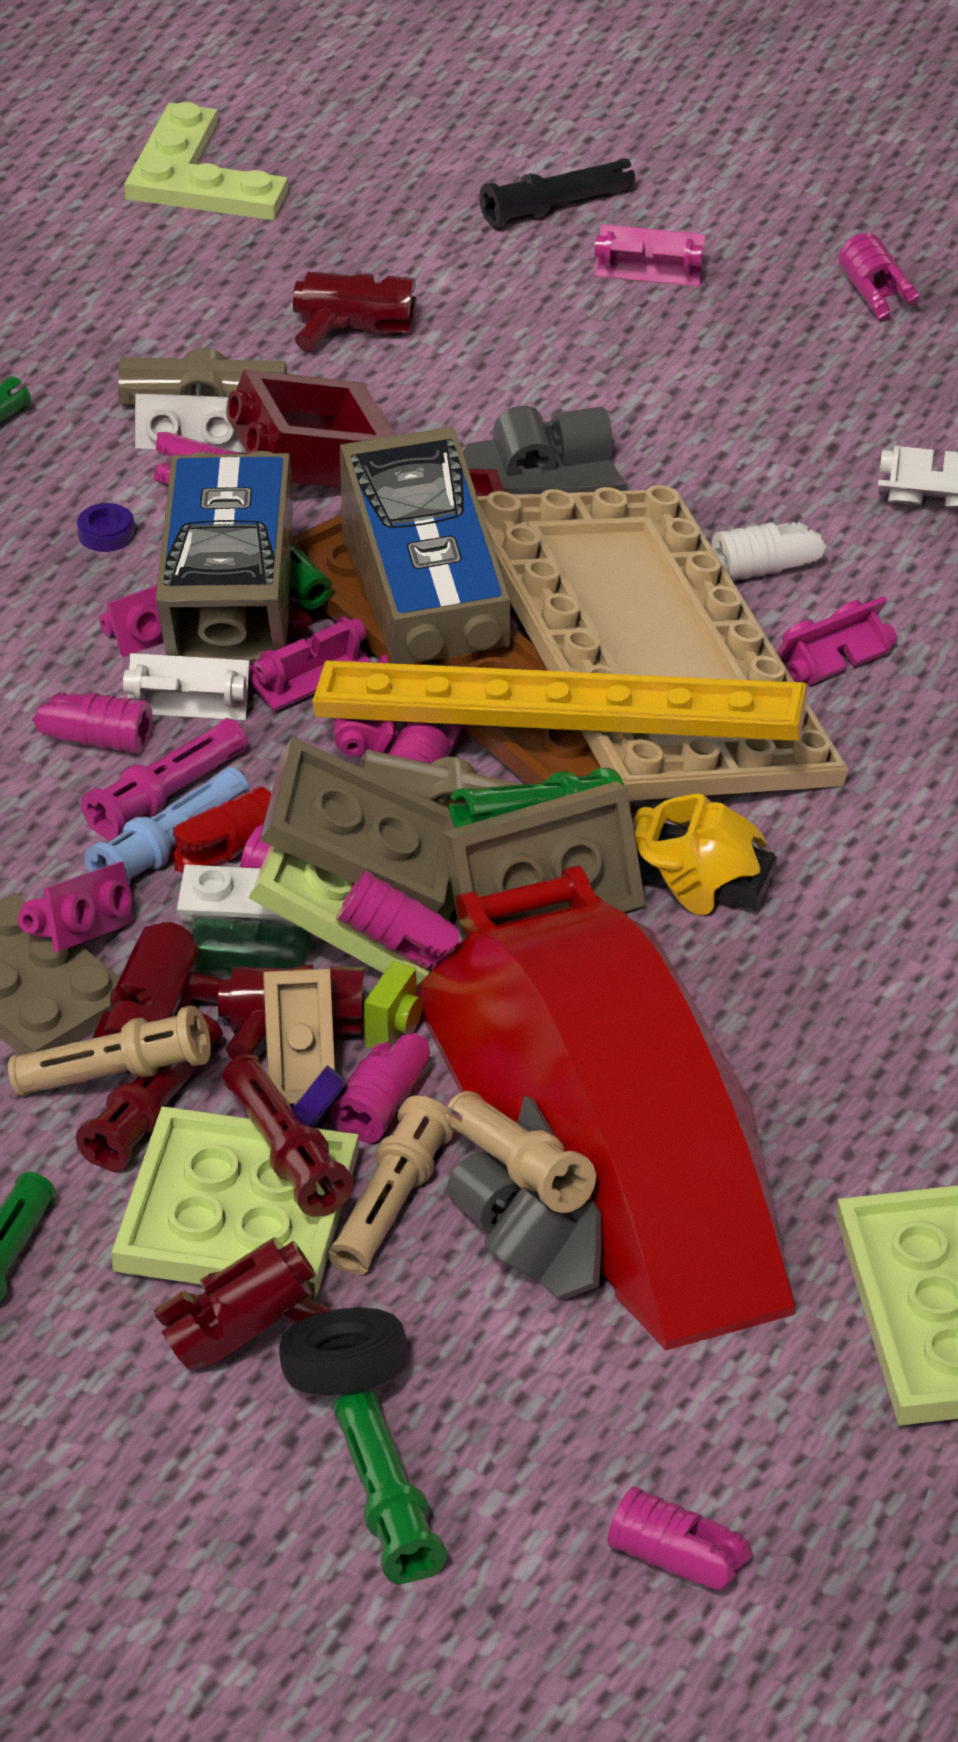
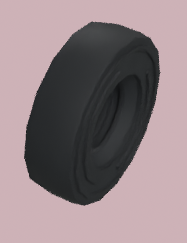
(343, 1351)

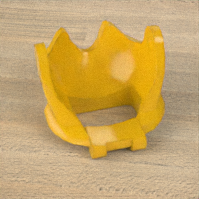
(704, 858)

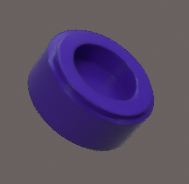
(105, 527)
(318, 1096)

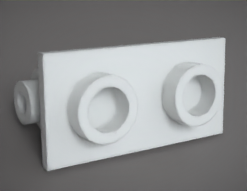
(185, 415)
(914, 478)
(189, 685)
(222, 893)

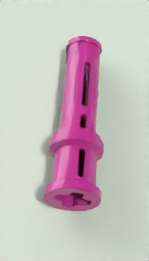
(145, 788)

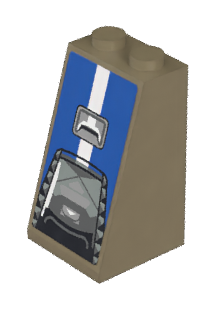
(422, 546)
(226, 555)

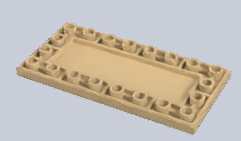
(639, 591)

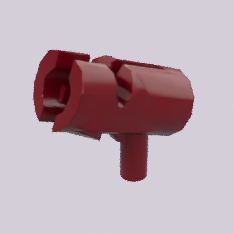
(353, 305)
(158, 979)
(244, 1004)
(239, 1304)

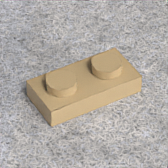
(298, 1028)

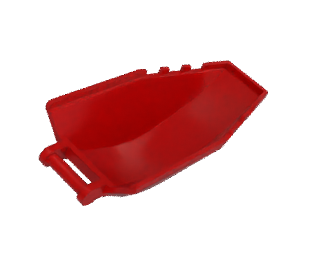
(630, 1076)

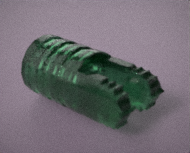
(247, 944)

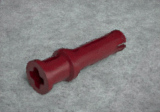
(134, 1110)
(296, 1150)

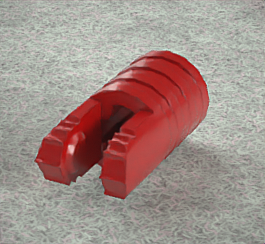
(220, 831)

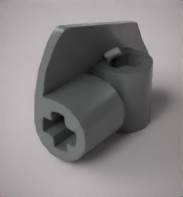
(560, 454)
(522, 1230)

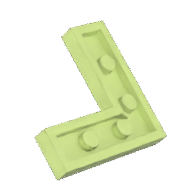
(170, 173)

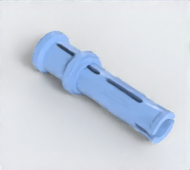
(150, 840)

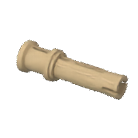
(137, 1048)
(532, 1158)
(360, 1240)

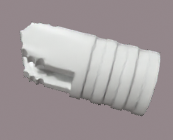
(766, 549)

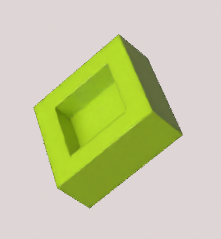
(392, 1006)

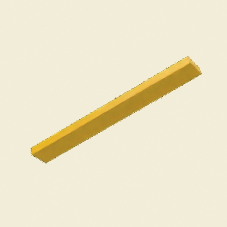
(561, 700)

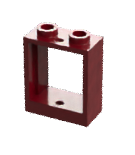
(304, 419)

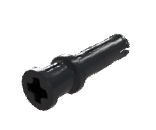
(537, 195)

